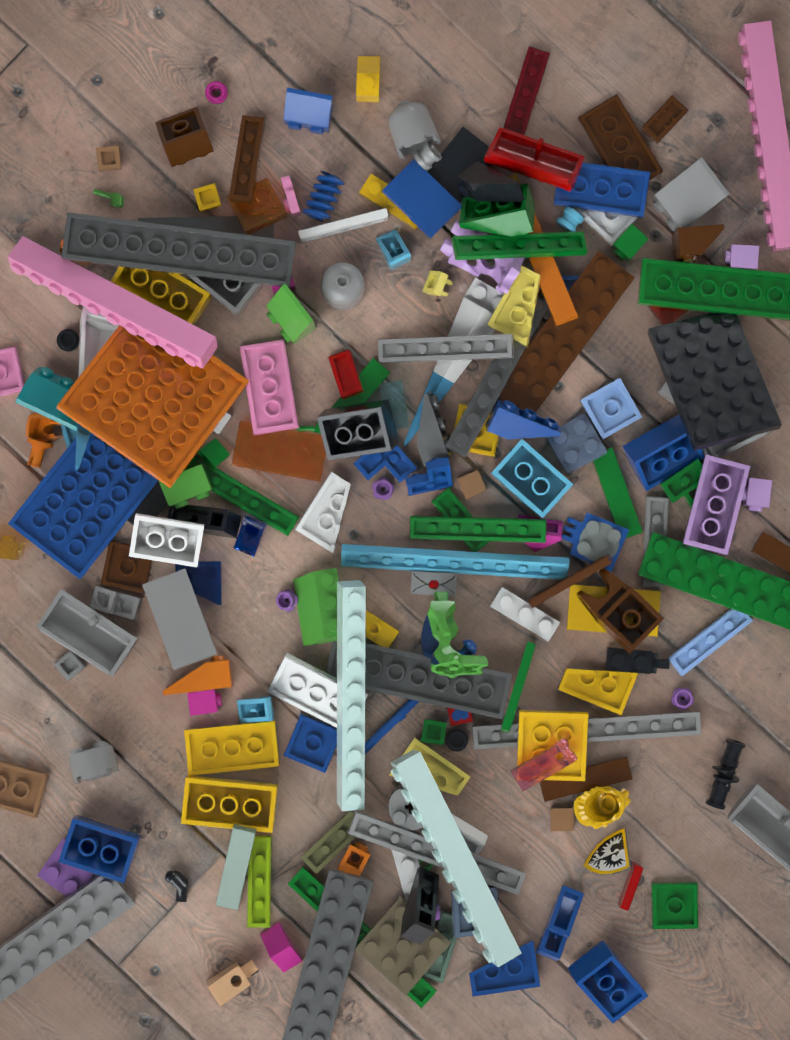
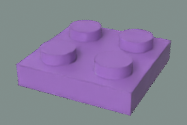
(62, 876)

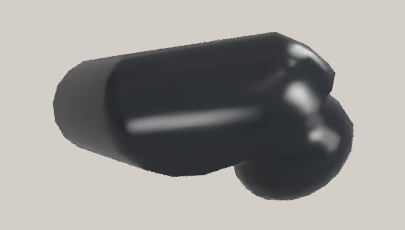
(180, 883)

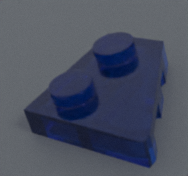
(205, 579)

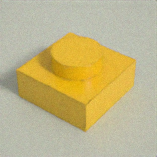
(207, 197)

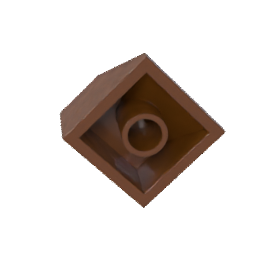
(184, 137)
(693, 241)

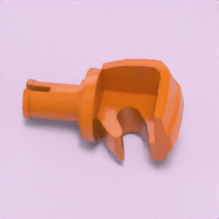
(40, 436)

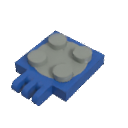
(595, 538)

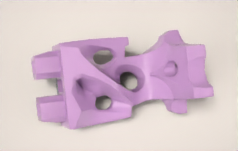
(503, 271)

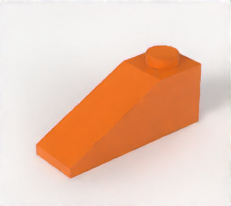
(209, 676)

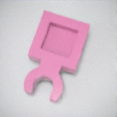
(290, 203)

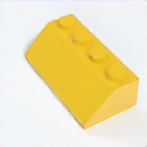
(165, 290)

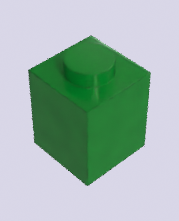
(629, 243)

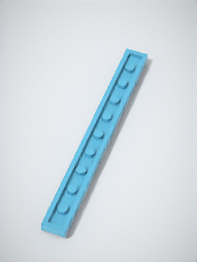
(454, 562)

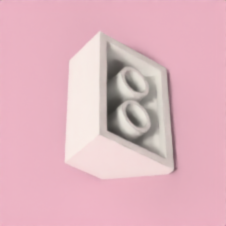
(166, 540)

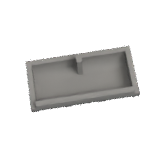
(87, 633)
(764, 822)

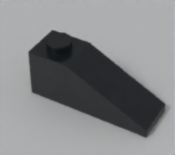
(489, 185)
(215, 520)
(420, 910)

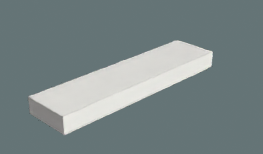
(343, 225)

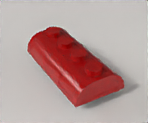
(534, 159)

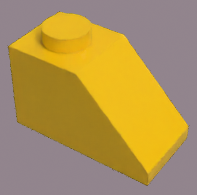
(368, 79)

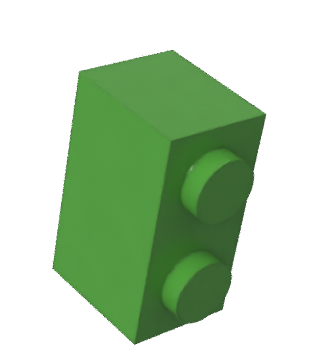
(189, 485)

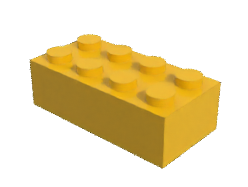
(229, 802)

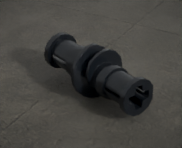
(725, 774)

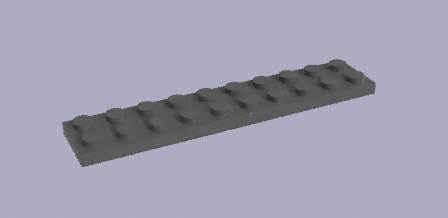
(178, 250)

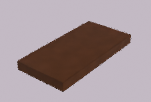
(618, 138)

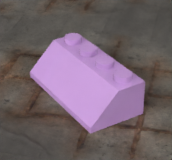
(716, 505)

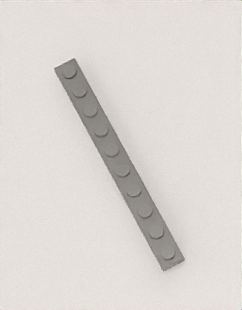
(604, 729)

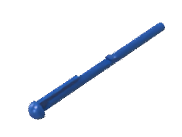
(469, 649)

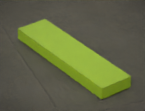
(259, 883)

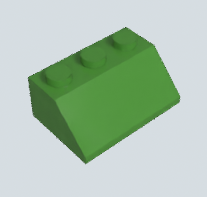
(317, 606)

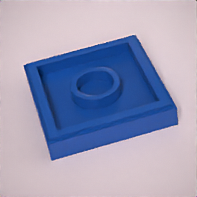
(312, 743)

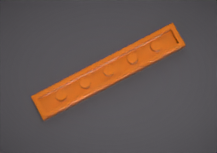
(553, 286)

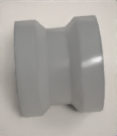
(427, 156)

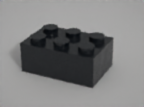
(358, 429)

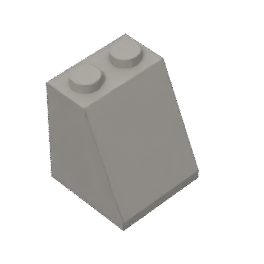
(690, 196)

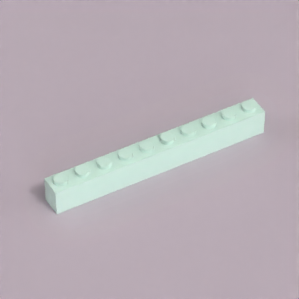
(351, 694)
(455, 857)

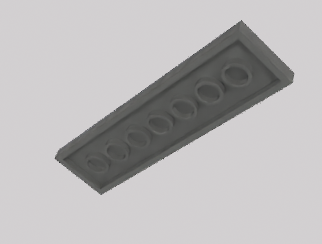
(411, 678)
(328, 956)

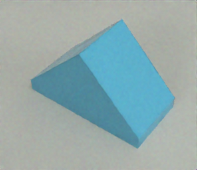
(393, 249)
(256, 709)

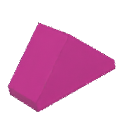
(280, 947)

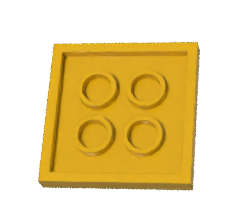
(544, 728)

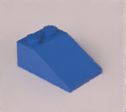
(607, 981)

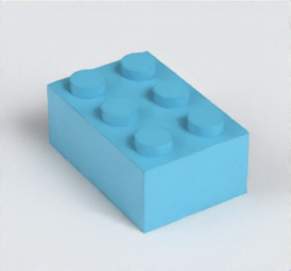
(531, 479)

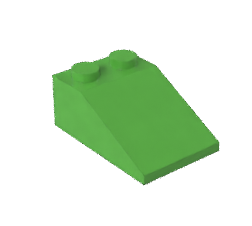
(290, 315)

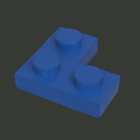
(394, 461)
(436, 478)

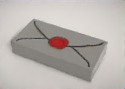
(430, 582)

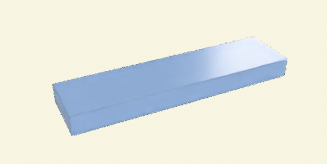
(708, 640)

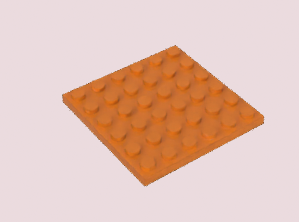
(151, 403)

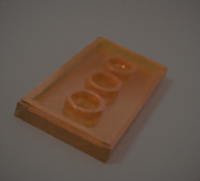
(280, 452)

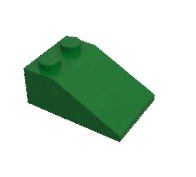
(499, 217)

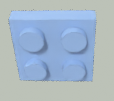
(610, 408)

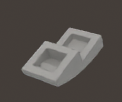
(116, 603)

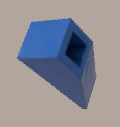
(515, 423)

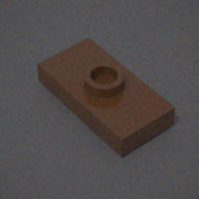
(664, 119)

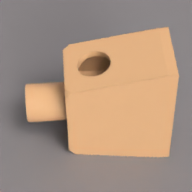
(221, 984)

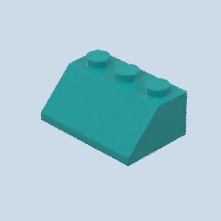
(44, 392)

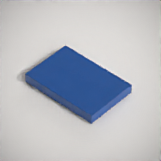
(422, 198)

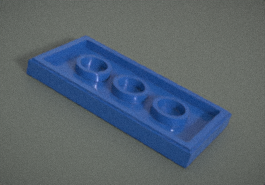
(607, 190)

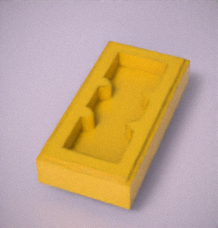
(379, 631)

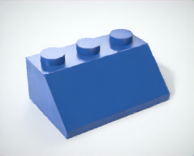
(661, 453)
(99, 848)

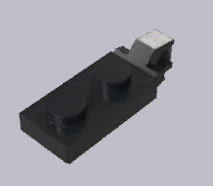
(636, 662)

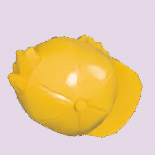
(601, 806)

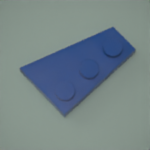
(513, 975)

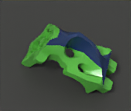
(436, 635)

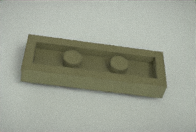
(329, 844)

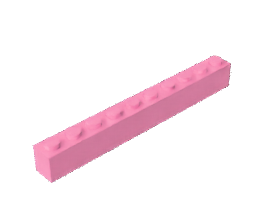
(769, 129)
(112, 302)

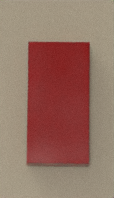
(345, 374)
(630, 886)

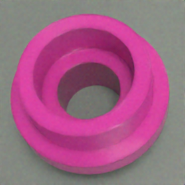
(216, 85)

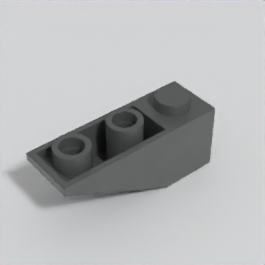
(432, 431)

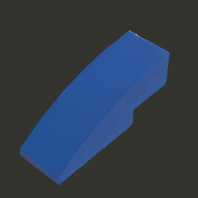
(559, 923)

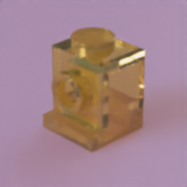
(10, 548)

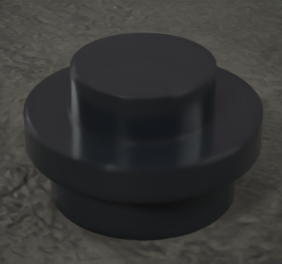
(68, 340)
(456, 740)

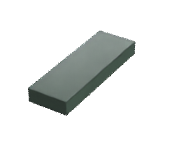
(439, 968)

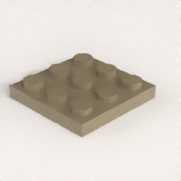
(395, 956)

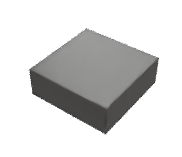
(69, 665)

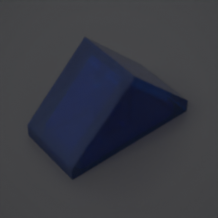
(250, 535)

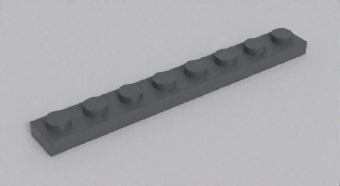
(488, 392)

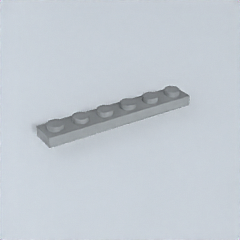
(446, 348)

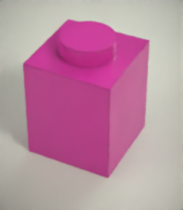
(204, 702)

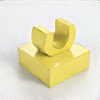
(435, 283)

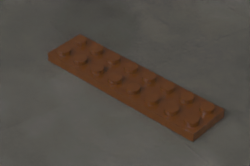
(558, 346)

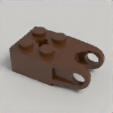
(621, 602)

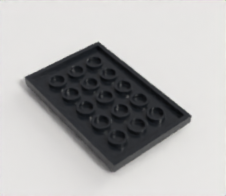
(713, 379)

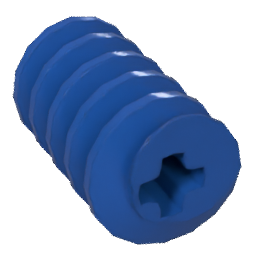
(323, 196)

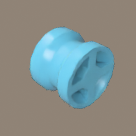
(569, 220)

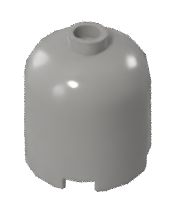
(411, 128)
(343, 286)

